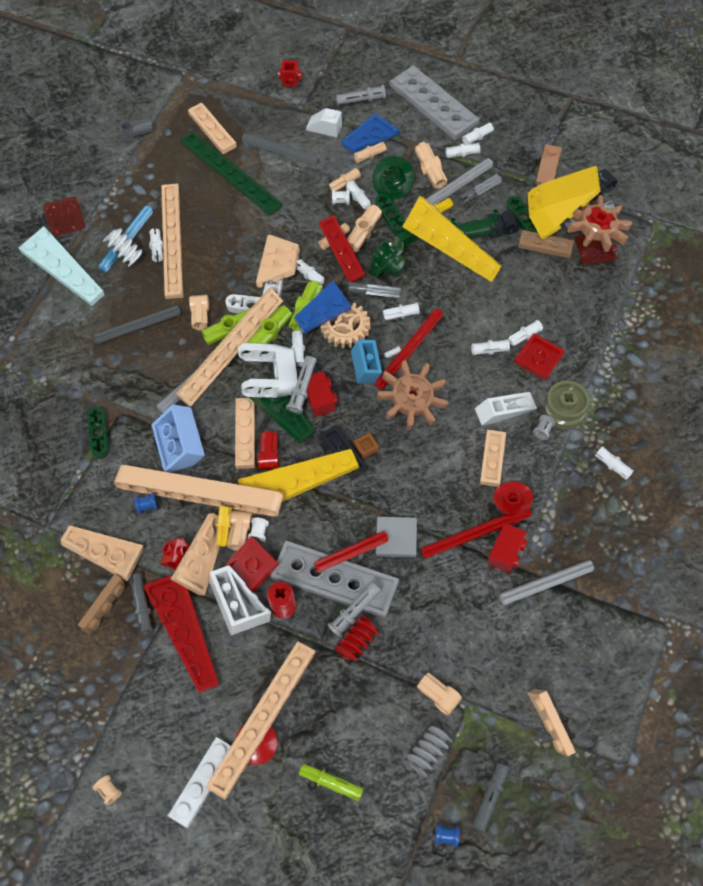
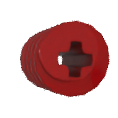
(281, 600)
(356, 639)

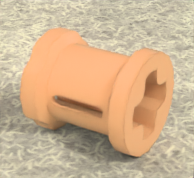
(107, 790)

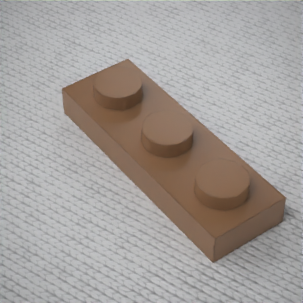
(549, 245)
(102, 605)

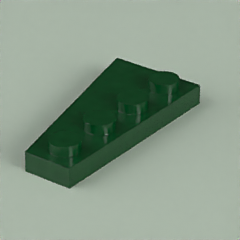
(293, 423)

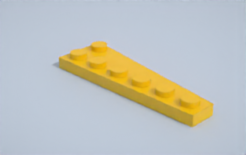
(441, 233)
(304, 475)

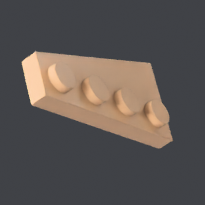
(106, 551)
(200, 558)

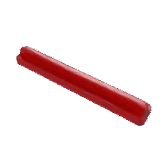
(351, 551)

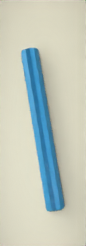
(131, 231)

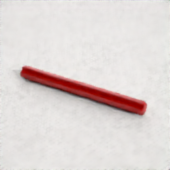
(410, 347)
(472, 533)

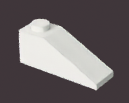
(504, 407)

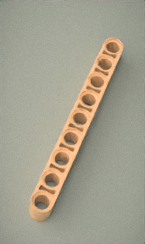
(199, 490)

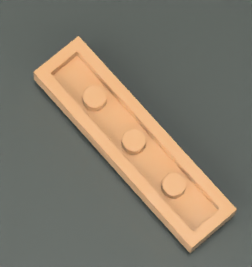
(212, 128)
(245, 434)

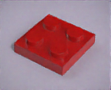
(539, 356)
(252, 564)

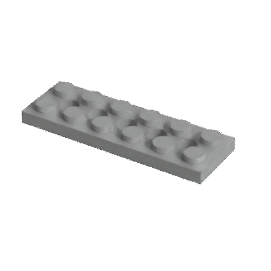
(434, 110)
(335, 591)

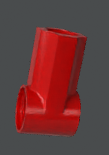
(268, 456)

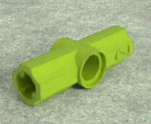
(311, 291)
(274, 322)
(221, 330)

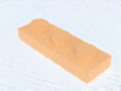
(493, 458)

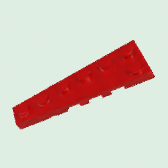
(181, 622)

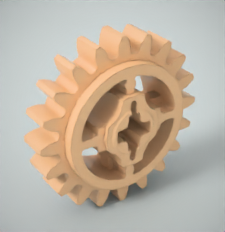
(343, 330)

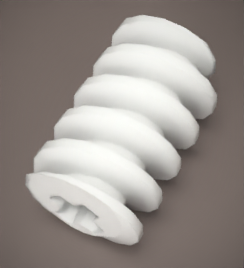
(123, 246)

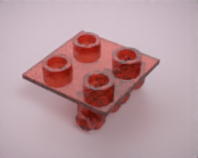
(64, 216)
(594, 251)

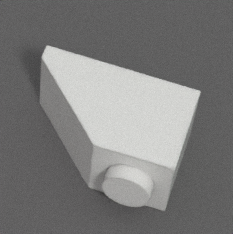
(326, 122)

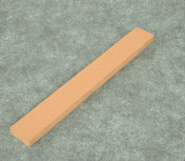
(172, 242)
(228, 347)
(260, 721)

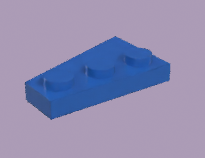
(369, 134)
(322, 308)

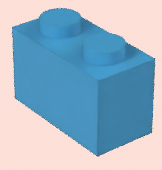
(366, 361)

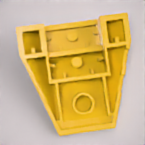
(559, 198)

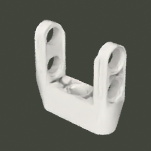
(284, 370)

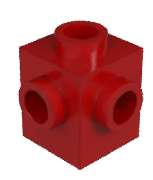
(290, 73)
(174, 552)

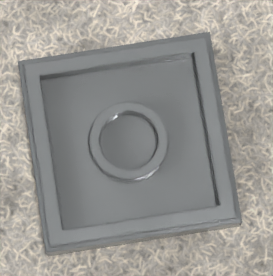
(401, 535)

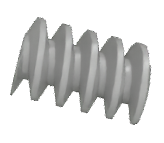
(428, 750)

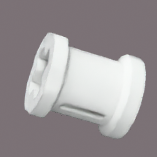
(341, 197)
(258, 529)

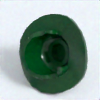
(393, 177)
(388, 258)

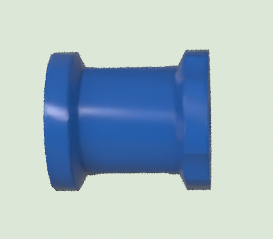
(145, 503)
(447, 835)

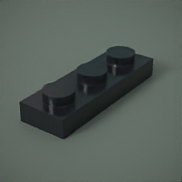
(338, 442)

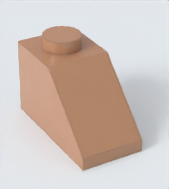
(548, 164)

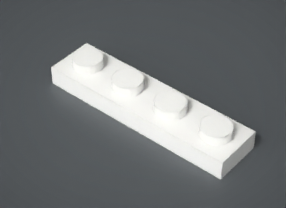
(195, 791)

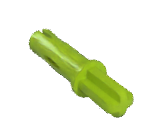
(332, 782)

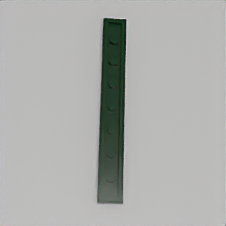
(231, 173)

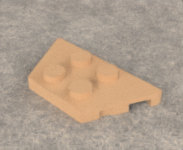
(278, 260)

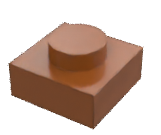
(366, 445)

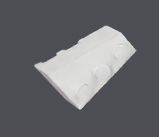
(237, 603)

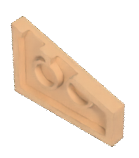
(551, 721)

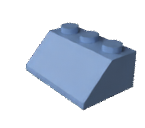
(177, 439)

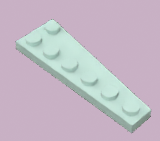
(54, 259)

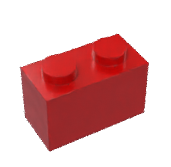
(320, 395)
(507, 547)

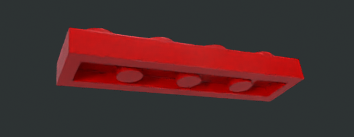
(341, 249)

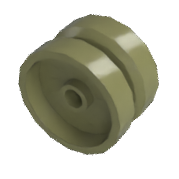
(567, 404)

